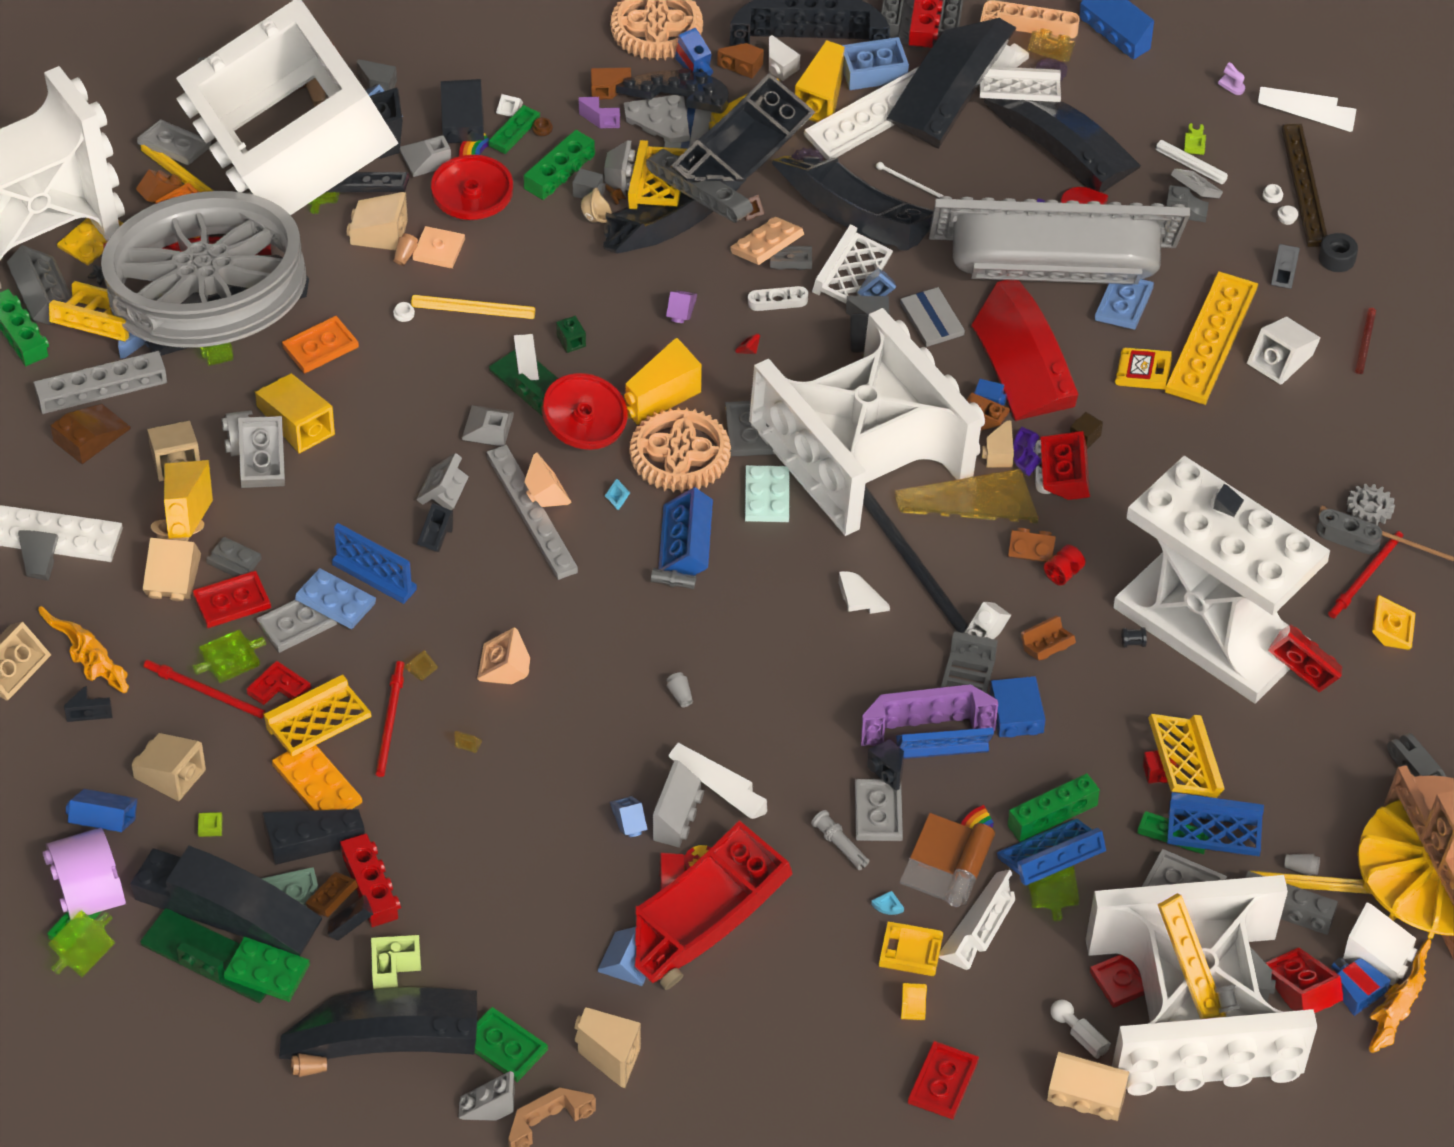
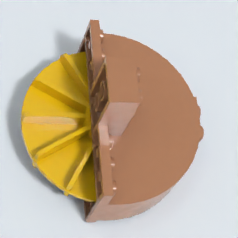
(1410, 853)

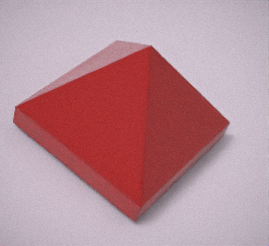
(749, 345)

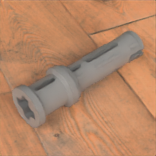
(834, 833)

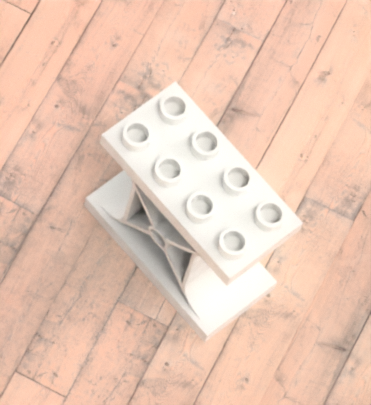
(57, 167)
(865, 420)
(1217, 577)
(1176, 1043)

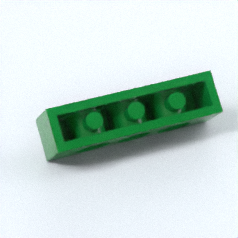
(559, 164)
(20, 331)
(1053, 807)

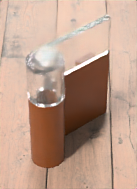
(948, 859)

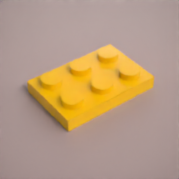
(84, 242)

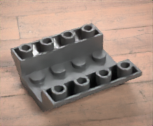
(899, 17)

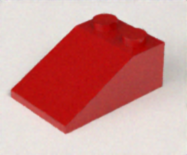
(1305, 981)

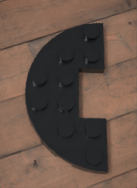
(701, 89)

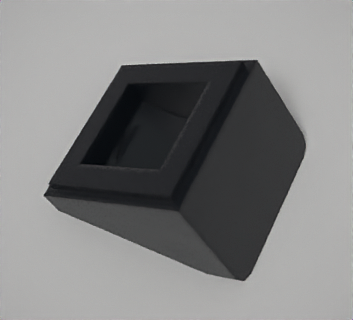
(1228, 501)

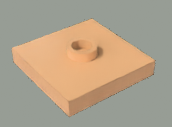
(438, 247)

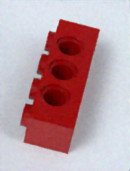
(924, 22)
(353, 853)

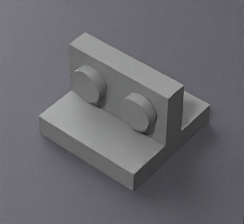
(444, 483)

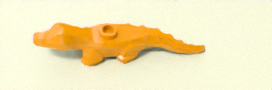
(89, 652)
(1398, 1001)

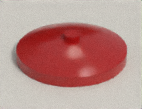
(472, 187)
(584, 411)

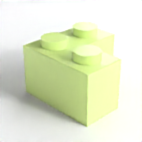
(394, 956)

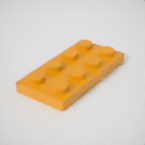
(316, 780)

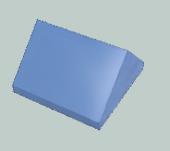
(620, 958)

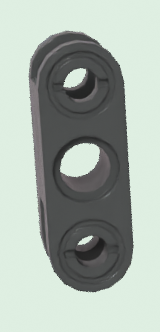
(1349, 531)
(1411, 753)

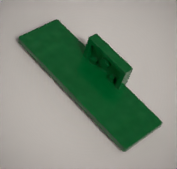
(529, 390)
(195, 949)

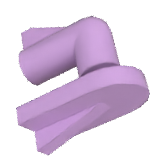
(1232, 80)

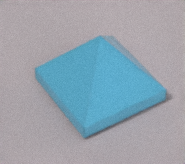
(617, 494)

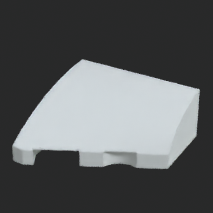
(860, 594)

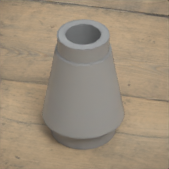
(680, 689)
(1303, 863)

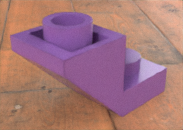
(598, 116)

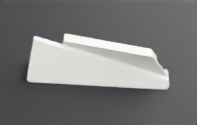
(1311, 106)
(723, 781)
(980, 922)

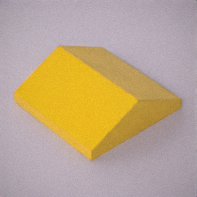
(1393, 624)

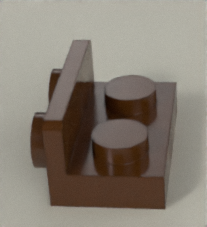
(331, 894)

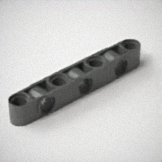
(711, 194)

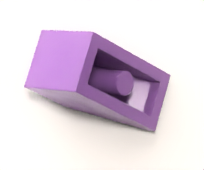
(680, 305)

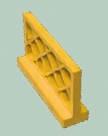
(641, 174)
(309, 706)
(1200, 754)

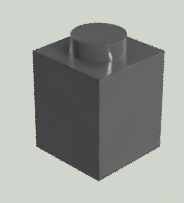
(585, 183)

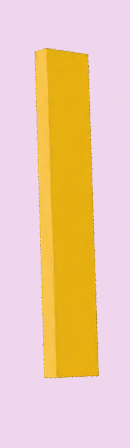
(1190, 957)

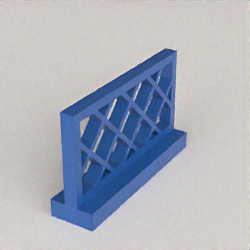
(363, 567)
(945, 743)
(1215, 811)
(1050, 860)

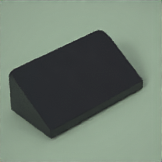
(349, 918)

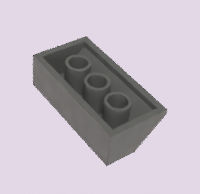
(38, 281)

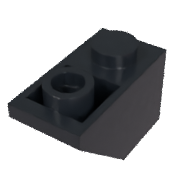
(887, 762)

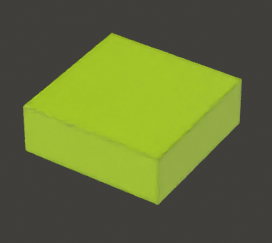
(210, 824)

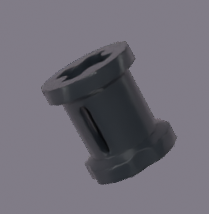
(1134, 637)

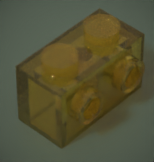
(1051, 46)

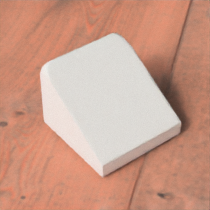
(508, 105)

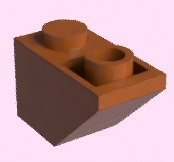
(741, 58)
(605, 81)
(157, 184)
(993, 412)

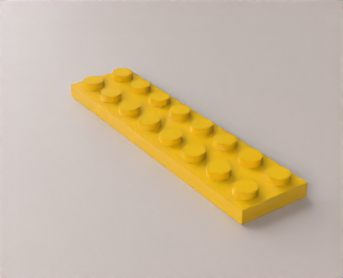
(1211, 338)

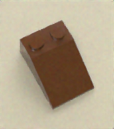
(87, 431)

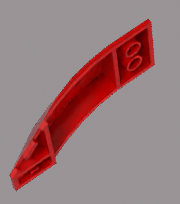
(1024, 352)
(707, 901)

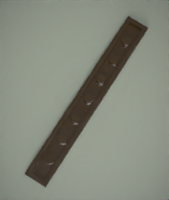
(1304, 184)

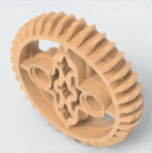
(655, 24)
(685, 449)

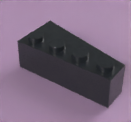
(309, 833)

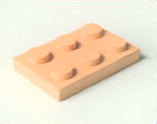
(767, 240)

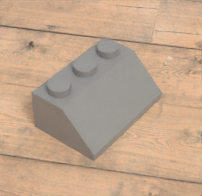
(676, 806)

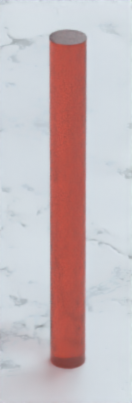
(1365, 341)

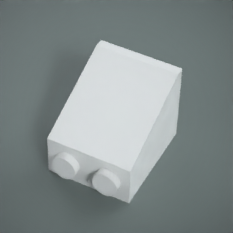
(1282, 349)
(1380, 944)

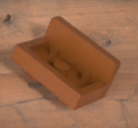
(1031, 545)
(1046, 638)

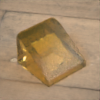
(421, 666)
(467, 742)

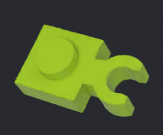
(1195, 140)

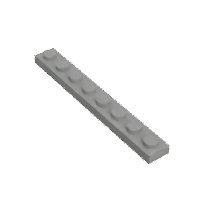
(532, 513)

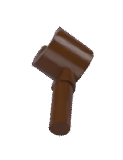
(616, 194)

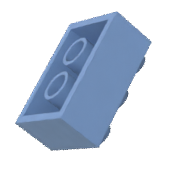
(874, 63)

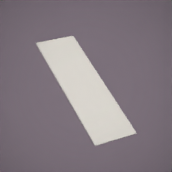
(526, 356)

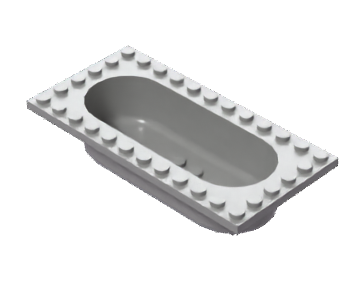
(1057, 239)

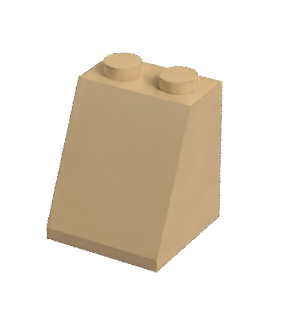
(379, 221)
(172, 445)
(171, 569)
(170, 765)
(609, 1043)

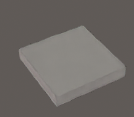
(1197, 183)

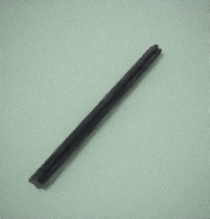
(914, 562)

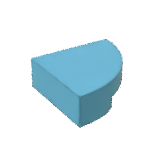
(888, 904)

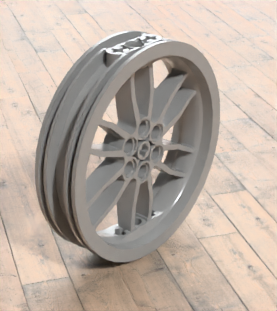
(204, 268)

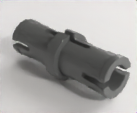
(673, 578)

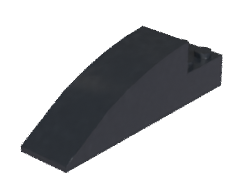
(225, 898)

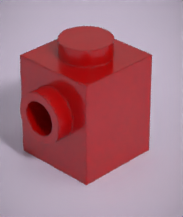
(1154, 768)

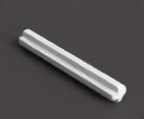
(1191, 162)

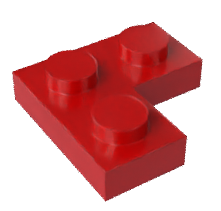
(278, 679)

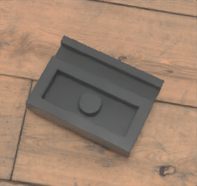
(792, 258)
(233, 558)

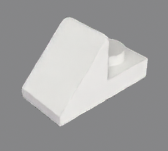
(1012, 56)

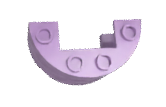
(85, 872)

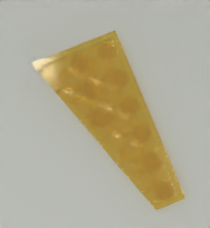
(973, 497)

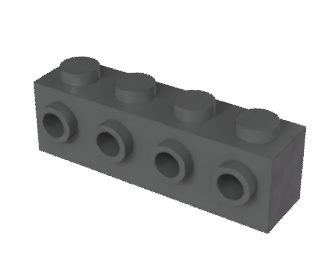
(1306, 908)

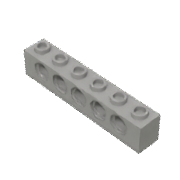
(100, 382)

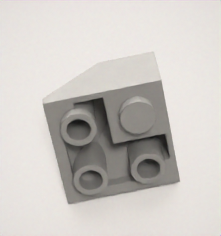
(426, 155)
(619, 167)
(488, 425)

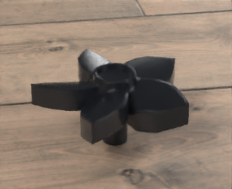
(97, 274)

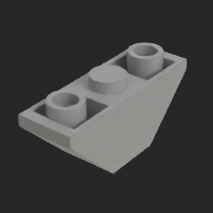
(490, 1100)

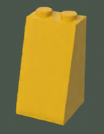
(822, 81)
(663, 382)
(305, 414)
(186, 496)

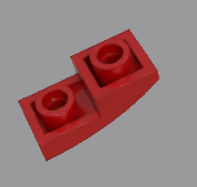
(670, 868)

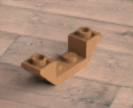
(576, 1103)

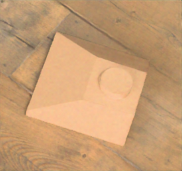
(544, 484)
(504, 659)

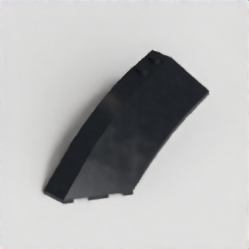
(949, 79)
(856, 202)
(654, 224)

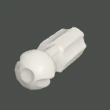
(1080, 1029)

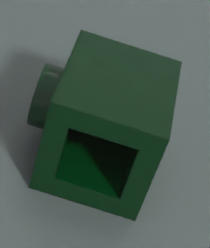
(571, 334)

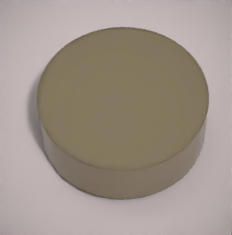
(671, 978)

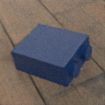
(1018, 707)
(102, 810)

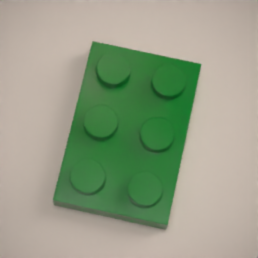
(266, 969)
(507, 1044)

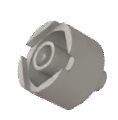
(230, 424)

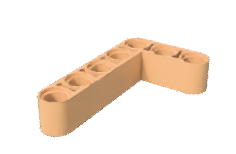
(1032, 18)

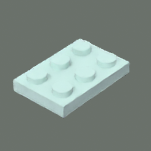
(767, 494)

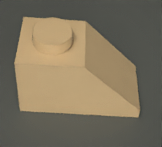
(999, 447)

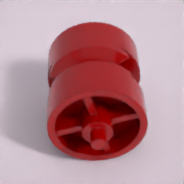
(1064, 565)

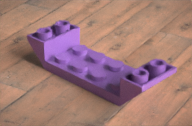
(928, 707)

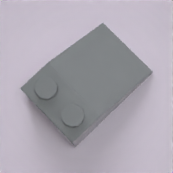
(261, 452)

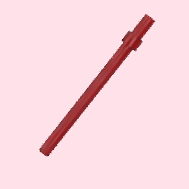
(1344, 600)
(166, 672)
(396, 684)

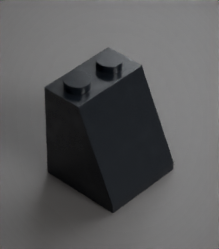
(390, 109)
(462, 110)

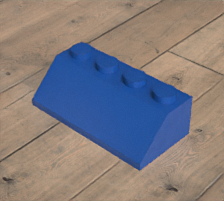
(1120, 24)
(686, 533)

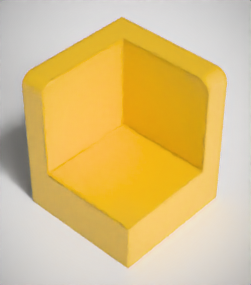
(913, 1001)

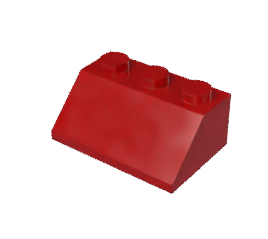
(1065, 465)
(1305, 658)

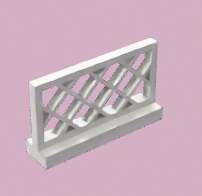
(1021, 84)
(840, 255)

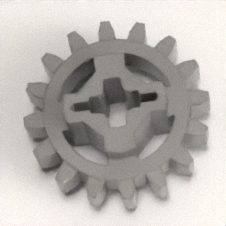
(1370, 504)

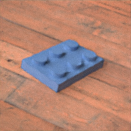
(1124, 303)
(335, 598)

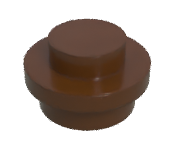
(542, 126)

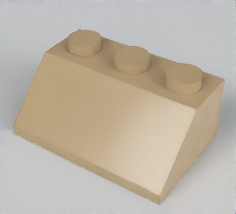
(19, 658)
(1088, 1086)

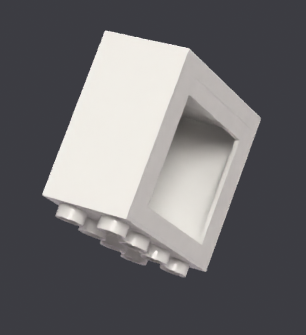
(260, 72)

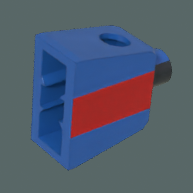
(693, 52)
(1360, 983)

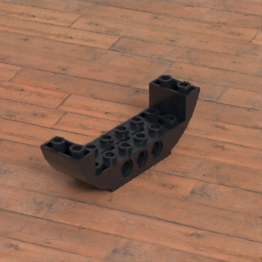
(808, 20)

